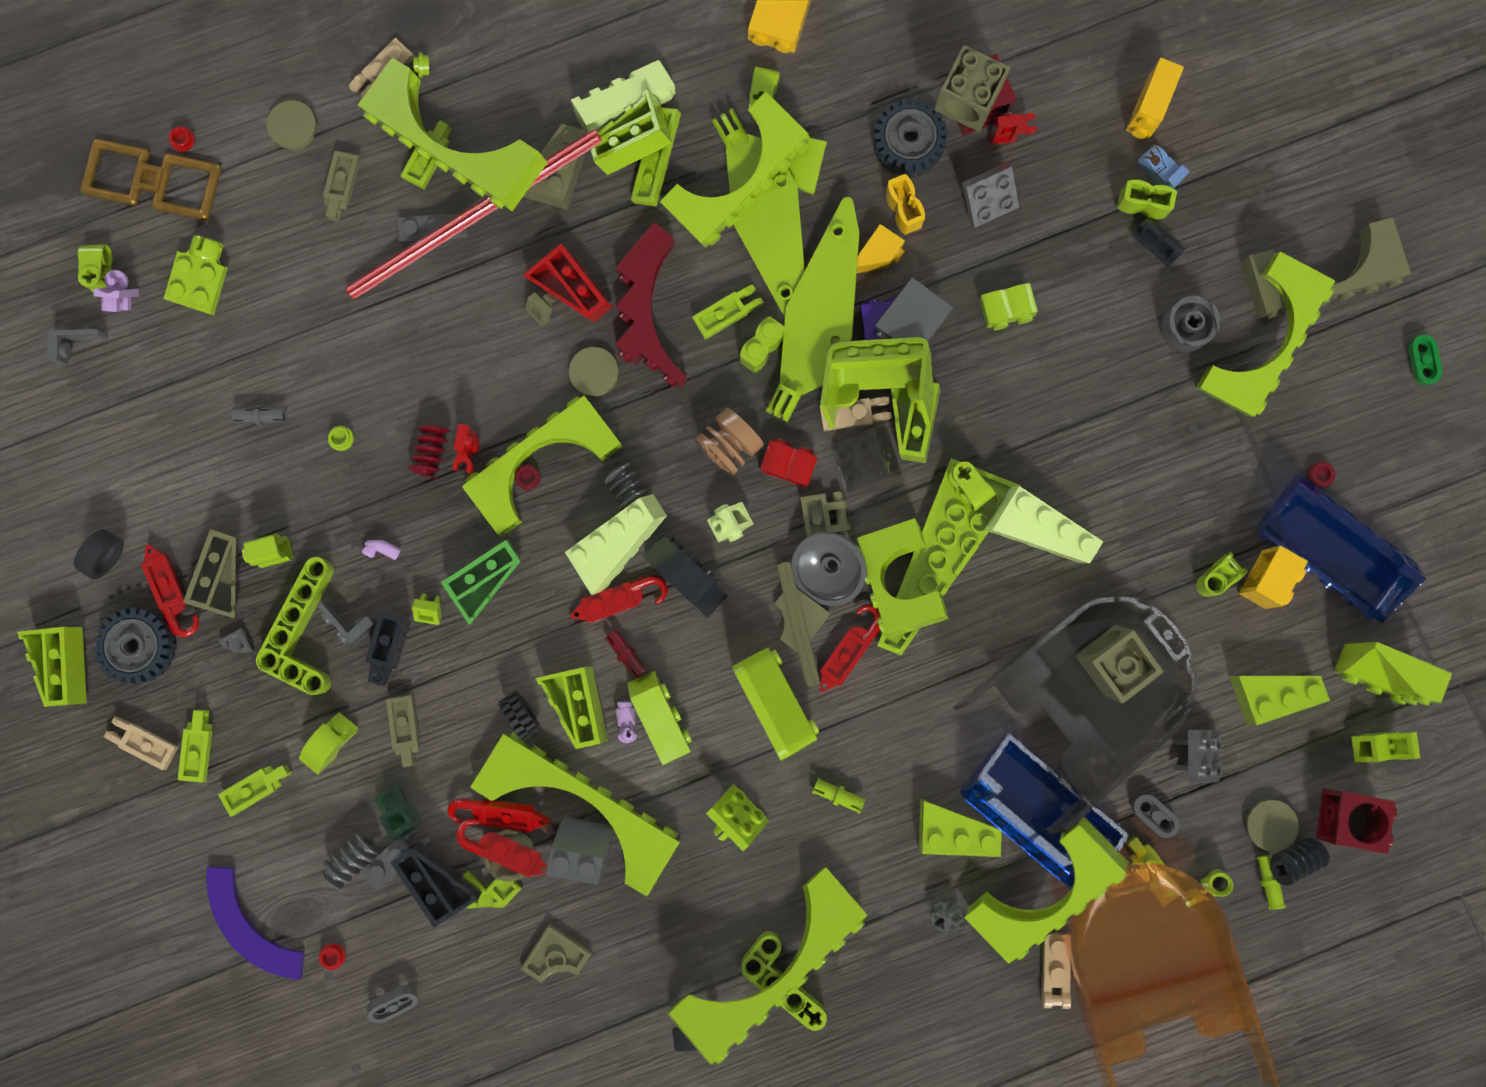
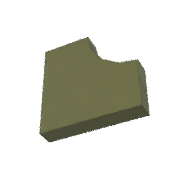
(813, 615)
(555, 954)

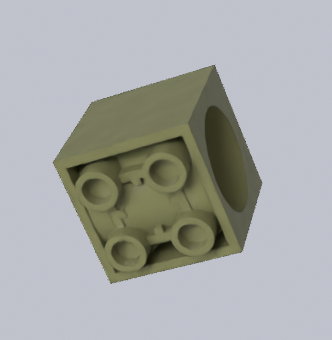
(971, 88)
(1119, 663)

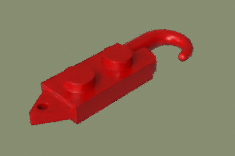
(166, 590)
(617, 599)
(849, 651)
(500, 814)
(502, 851)

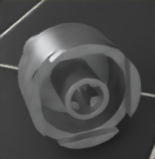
(1187, 311)

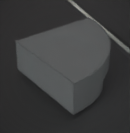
(237, 642)

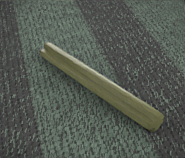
(798, 624)

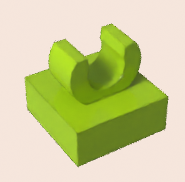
(427, 611)

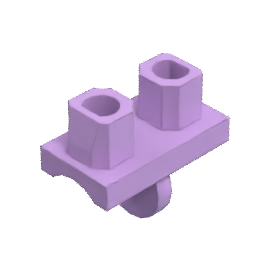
(115, 295)

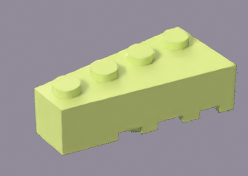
(610, 103)

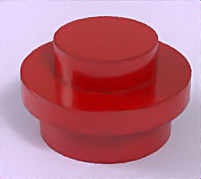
(181, 139)
(332, 956)

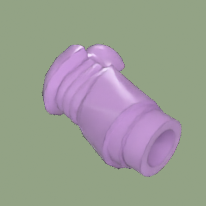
(626, 720)

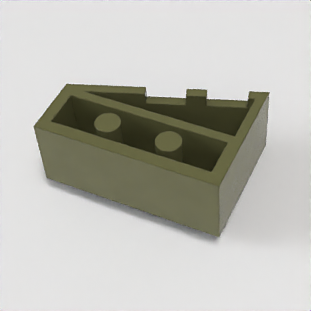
(559, 186)
(215, 576)

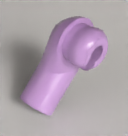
(381, 546)

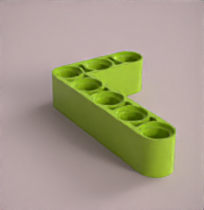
(294, 630)

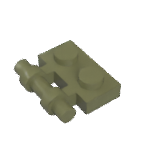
(816, 514)

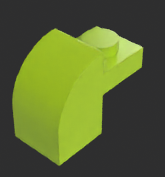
(326, 742)
(1385, 746)

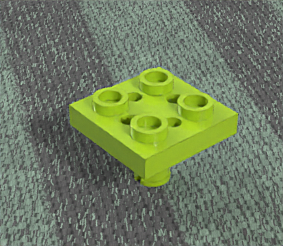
(737, 818)

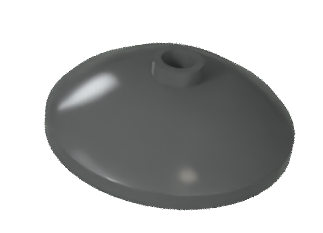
(820, 579)

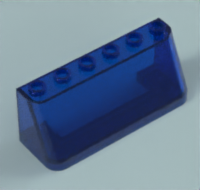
(1341, 549)
(1026, 799)

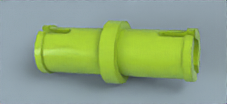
(838, 795)
(1272, 887)

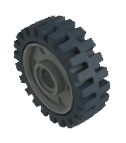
(914, 120)
(116, 642)

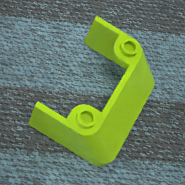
(877, 365)
(775, 703)

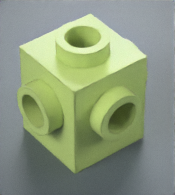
(725, 524)

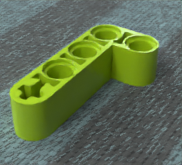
(768, 970)

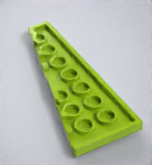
(951, 539)

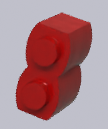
(789, 463)

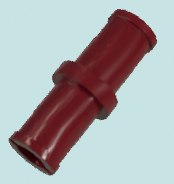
(626, 654)

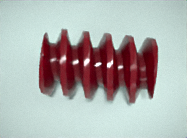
(428, 450)

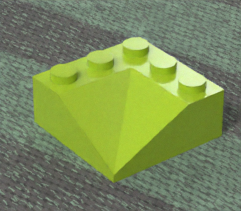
(1392, 673)

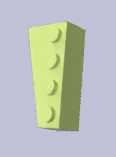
(1040, 526)
(610, 546)

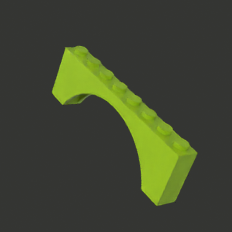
(500, 174)
(643, 842)
(718, 1025)

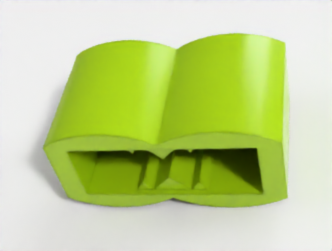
(1144, 198)
(1008, 306)
(766, 340)
(267, 551)

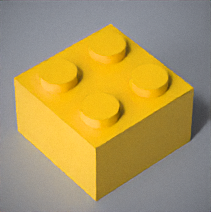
(1274, 577)

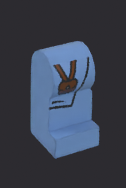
(1161, 168)

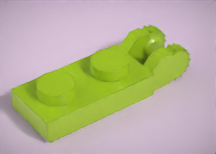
(725, 312)

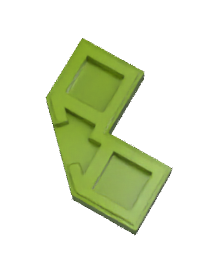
(496, 895)

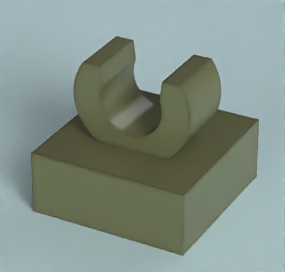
(540, 308)

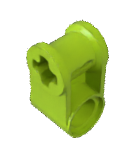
(763, 81)
(94, 264)
(972, 487)
(1223, 573)

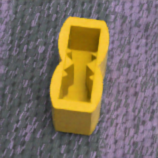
(907, 208)

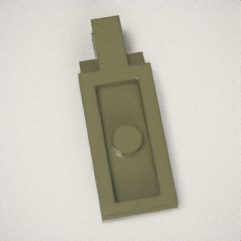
(340, 183)
(403, 728)

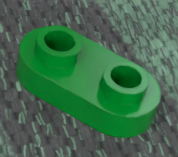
(1428, 360)

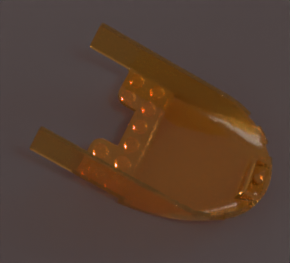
(1155, 960)

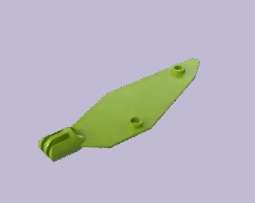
(773, 222)
(819, 312)

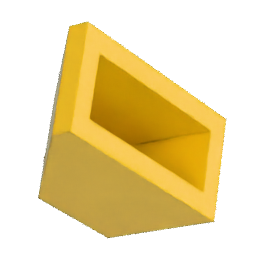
(880, 251)

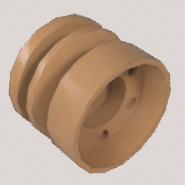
(729, 441)

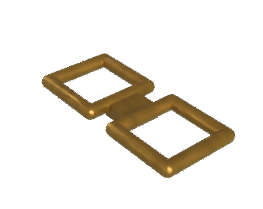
(150, 179)

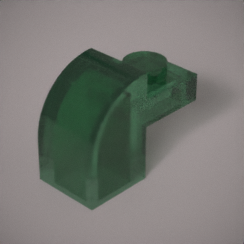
(397, 814)

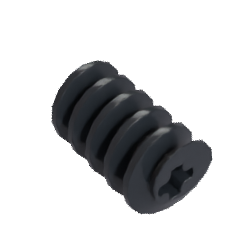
(1298, 861)

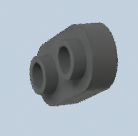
(1154, 815)
(392, 1004)

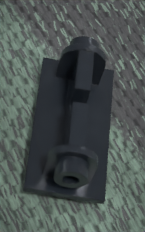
(1158, 242)

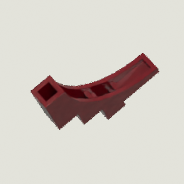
(640, 270)

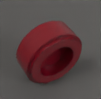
(1321, 474)
(527, 477)

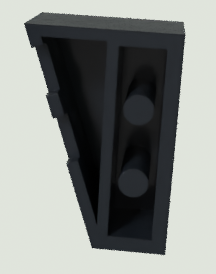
(434, 884)

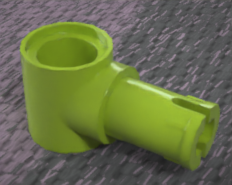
(1207, 883)

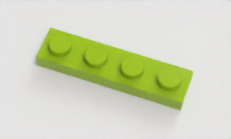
(654, 166)

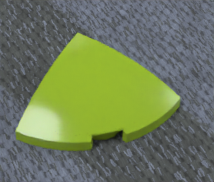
(806, 166)

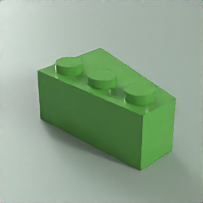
(481, 579)

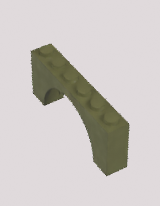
(1379, 264)

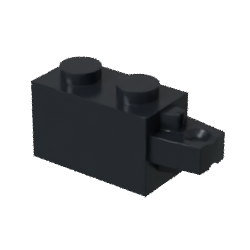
(386, 646)

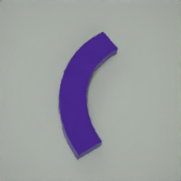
(241, 932)

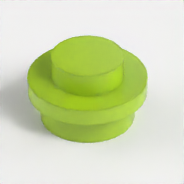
(421, 65)
(340, 438)

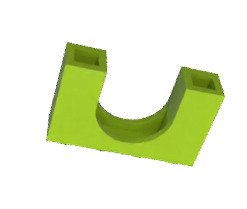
(896, 614)

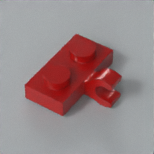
(1009, 126)
(465, 444)

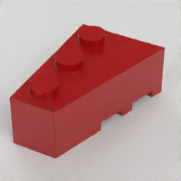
(569, 282)

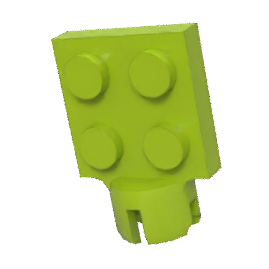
(197, 276)

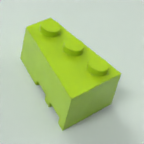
(633, 135)
(911, 430)
(58, 664)
(1276, 696)
(577, 705)
(659, 718)
(955, 834)

